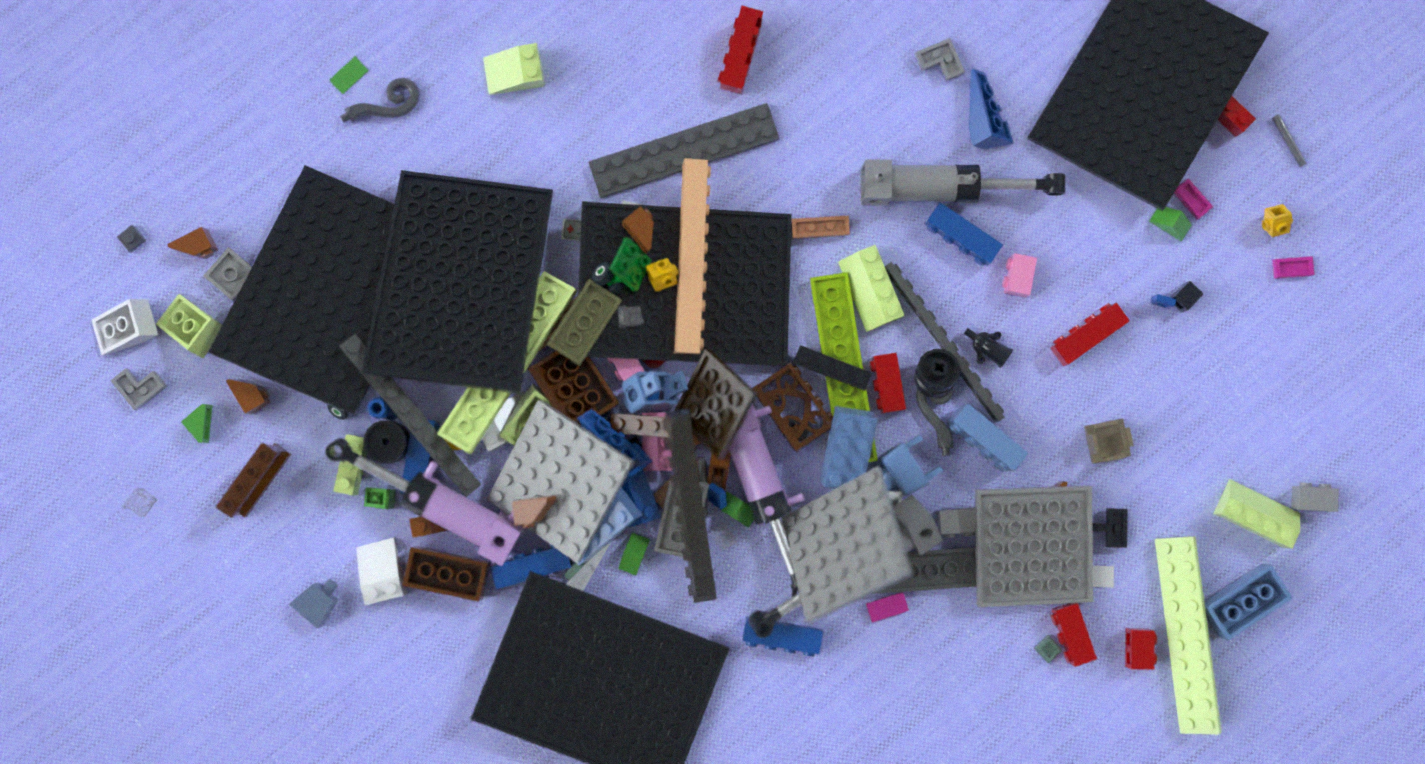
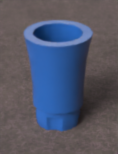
(376, 411)

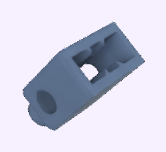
(316, 602)

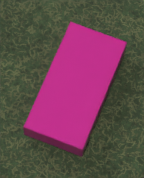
(1192, 199)
(1293, 267)
(887, 607)

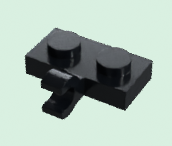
(1115, 527)

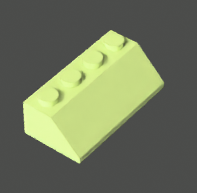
(871, 288)
(1259, 514)

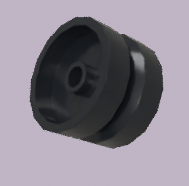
(937, 373)
(376, 438)

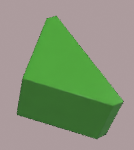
(1172, 222)
(199, 423)
(380, 498)
(738, 510)
(634, 553)

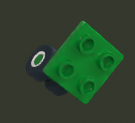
(627, 269)

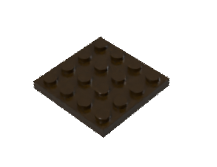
(716, 403)

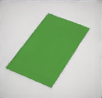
(348, 75)

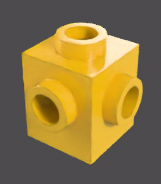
(1277, 220)
(662, 274)

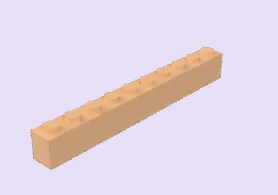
(691, 256)

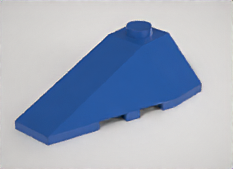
(985, 122)
(602, 429)
(642, 496)

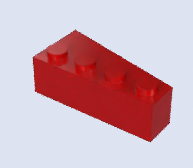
(741, 50)

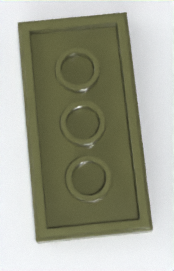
(584, 322)

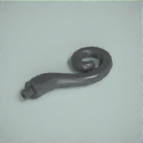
(360, 110)
(944, 435)

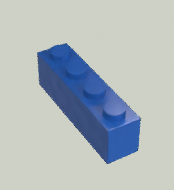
(963, 234)
(417, 457)
(539, 561)
(787, 636)

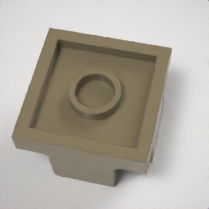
(1108, 441)

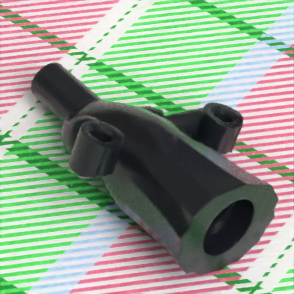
(984, 343)

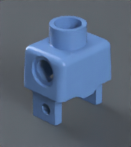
(638, 389)
(902, 471)

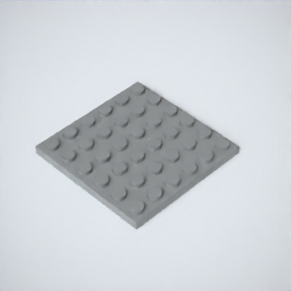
(567, 462)
(845, 545)
(1034, 546)

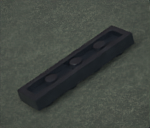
(832, 368)

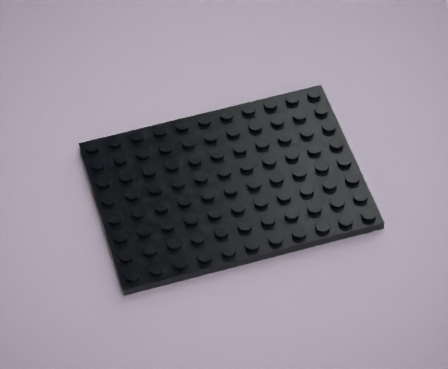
(1147, 92)
(459, 282)
(744, 284)
(311, 291)
(597, 678)

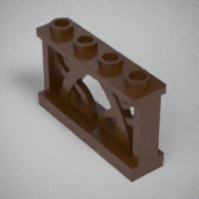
(793, 433)
(253, 480)

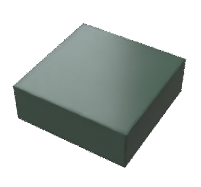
(573, 570)
(1048, 649)

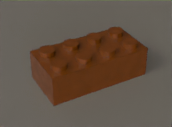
(446, 573)

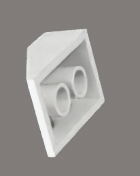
(124, 326)
(491, 437)
(380, 571)

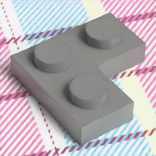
(942, 54)
(138, 392)

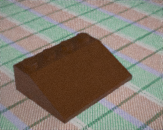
(573, 387)

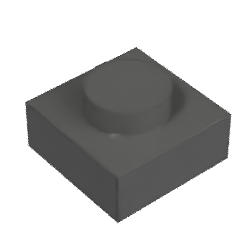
(131, 238)

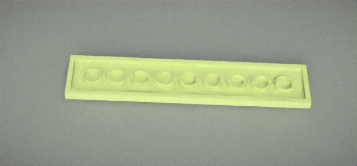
(480, 406)
(1188, 635)

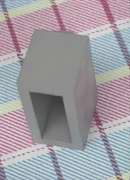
(1315, 498)
(956, 521)

